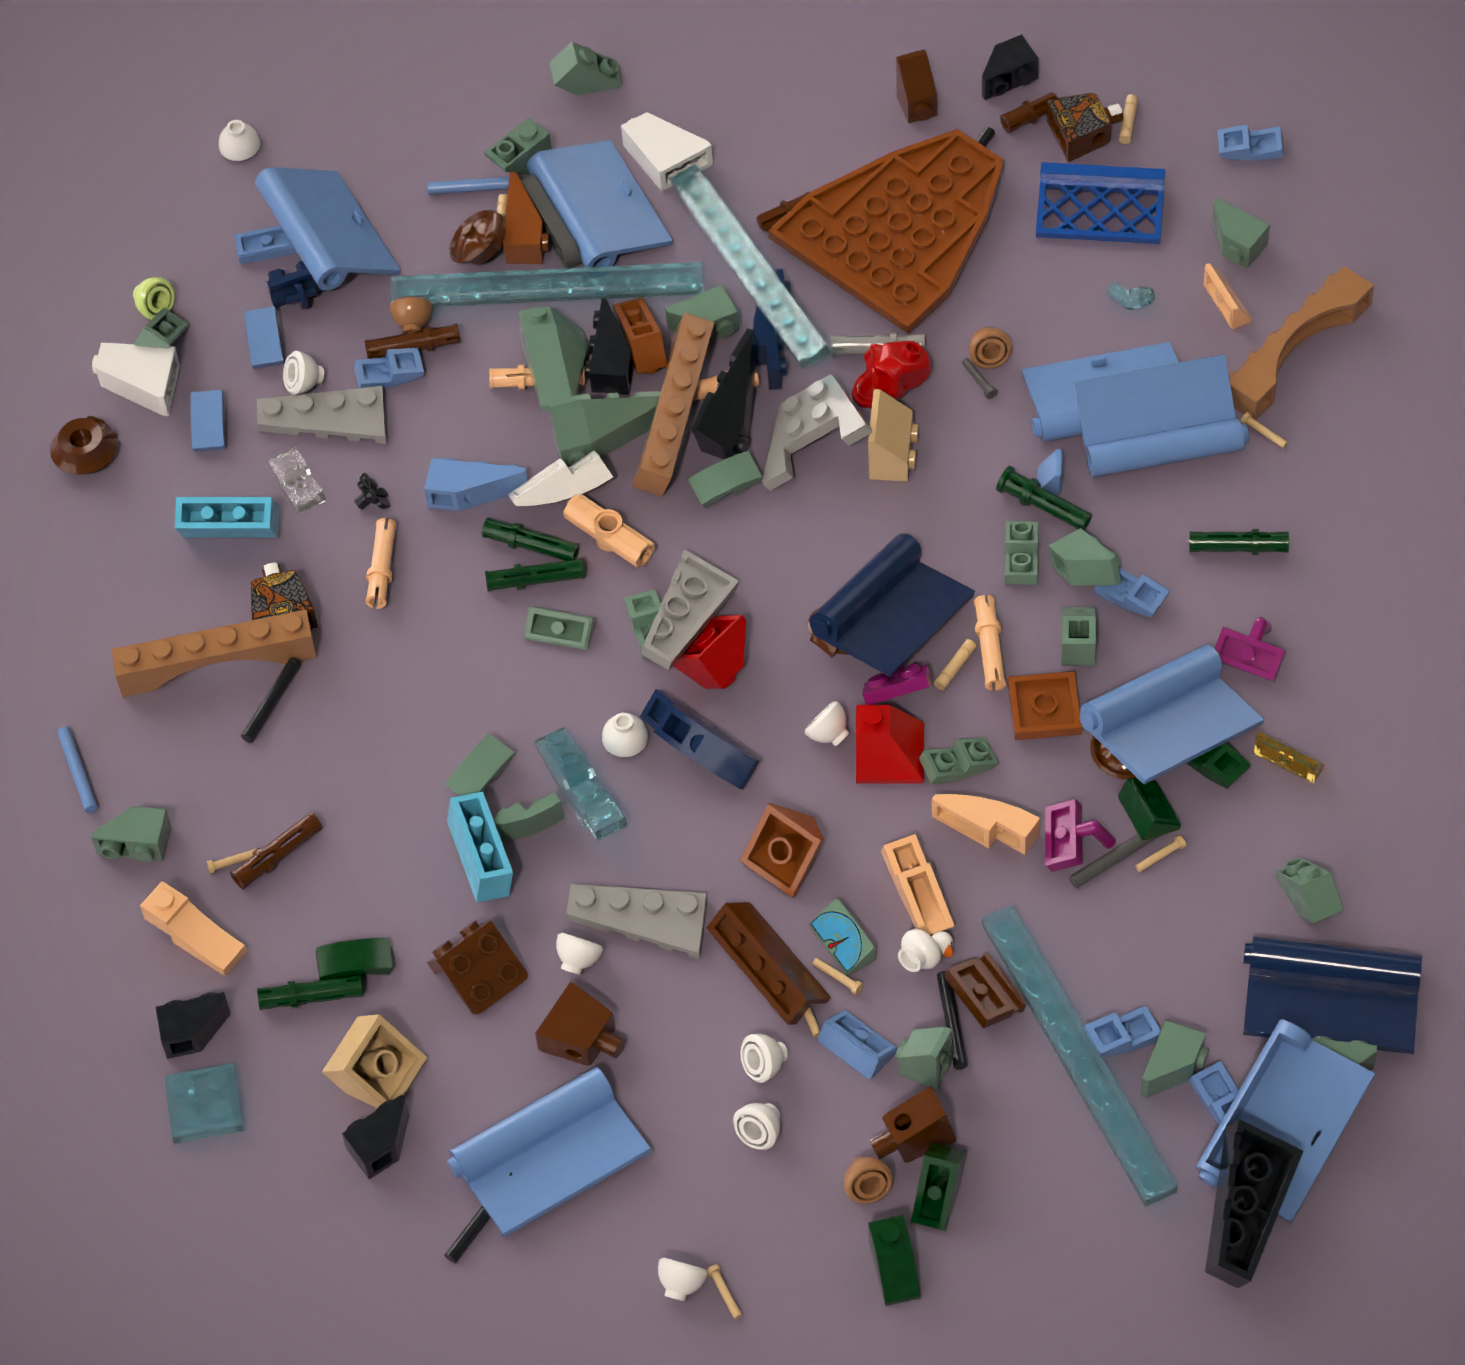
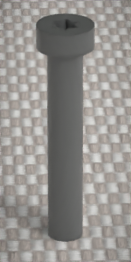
(990, 391)

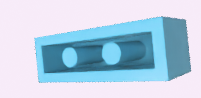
(227, 517)
(479, 847)

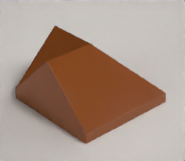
(783, 847)

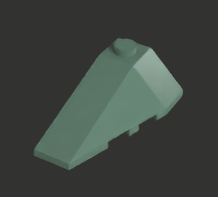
(553, 353)
(599, 424)

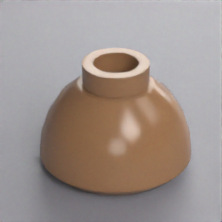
(411, 313)
(990, 348)
(867, 1180)

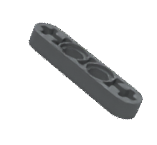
(559, 236)

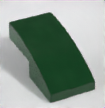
(1221, 765)
(353, 958)

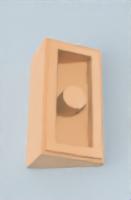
(1225, 297)

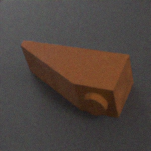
(523, 231)
(641, 335)

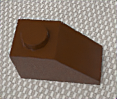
(915, 86)

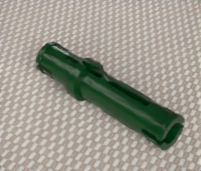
(537, 542)
(1239, 542)
(534, 574)
(309, 992)

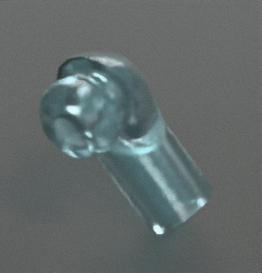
(1132, 298)

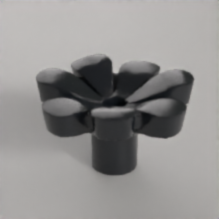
(370, 493)

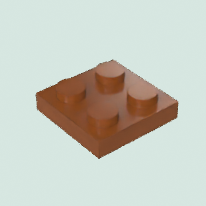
(1044, 705)

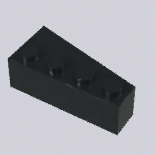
(1248, 1198)

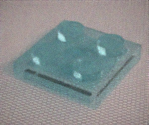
(203, 1103)

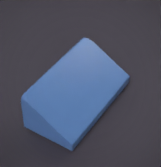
(856, 1043)

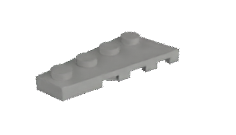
(339, 413)
(687, 608)
(652, 915)

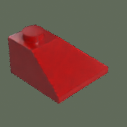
(716, 653)
(888, 746)

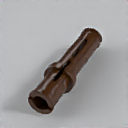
(422, 339)
(246, 874)

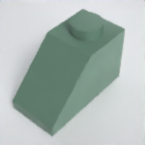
(1238, 233)
(709, 305)
(926, 1055)
(1174, 1058)

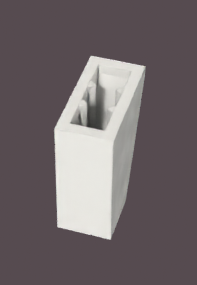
(664, 148)
(139, 374)

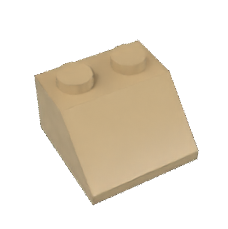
(891, 439)
(374, 1061)

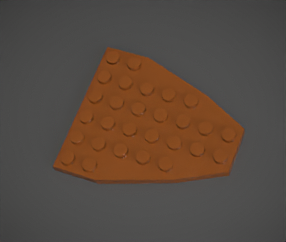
(898, 225)

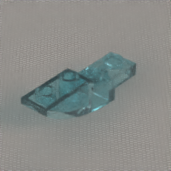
(579, 784)

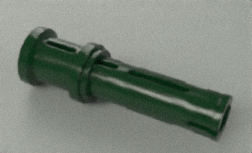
(1027, 492)

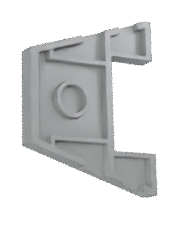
(806, 419)

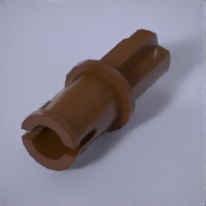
(1025, 113)
(771, 217)

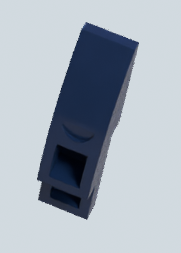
(770, 343)
(698, 740)

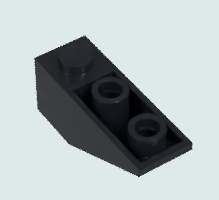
(611, 356)

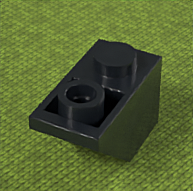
(1009, 67)
(191, 1023)
(378, 1138)

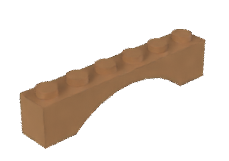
(1337, 303)
(674, 405)
(153, 663)

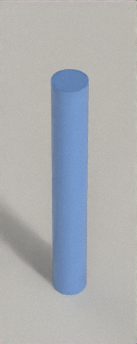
(468, 185)
(77, 770)

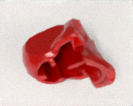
(892, 369)

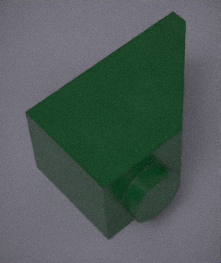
(938, 1185)
(894, 1260)

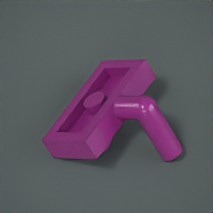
(1249, 652)
(904, 681)
(1065, 834)

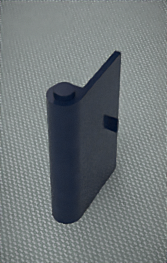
(890, 607)
(1333, 992)

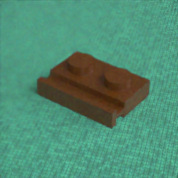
(985, 990)

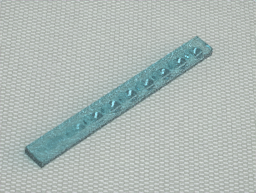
(749, 267)
(552, 284)
(1079, 1056)

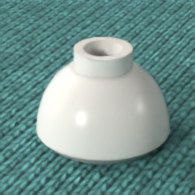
(239, 141)
(301, 373)
(828, 725)
(625, 735)
(576, 952)
(762, 1057)
(757, 1125)
(680, 1278)

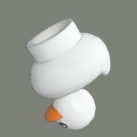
(922, 950)

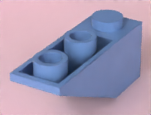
(467, 484)

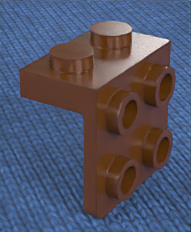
(479, 966)

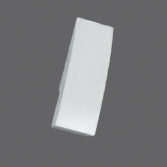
(561, 483)

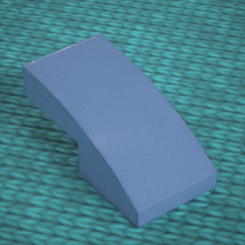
(1242, 144)
(263, 337)
(396, 369)
(207, 420)
(1134, 594)
(1123, 1034)
(1215, 1090)

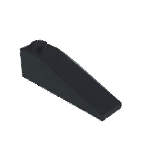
(725, 415)

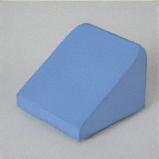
(1050, 472)

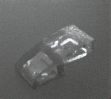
(296, 480)

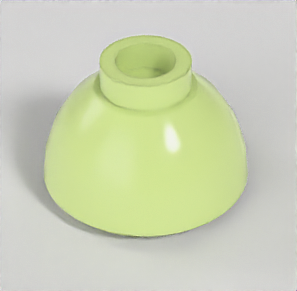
(153, 296)

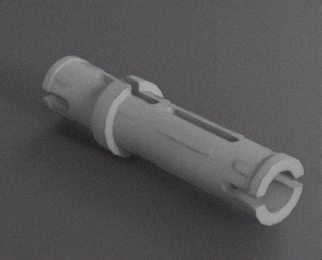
(861, 343)

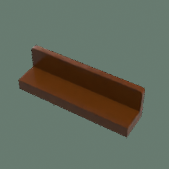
(766, 960)

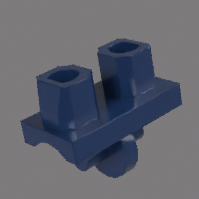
(292, 287)

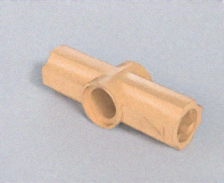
(621, 538)

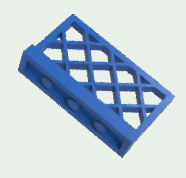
(1096, 180)

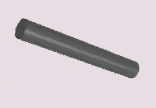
(1108, 860)

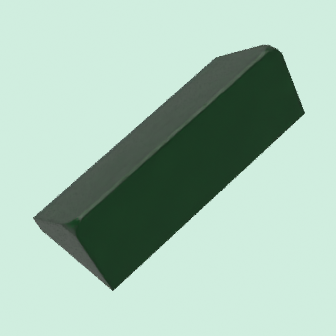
(1148, 809)

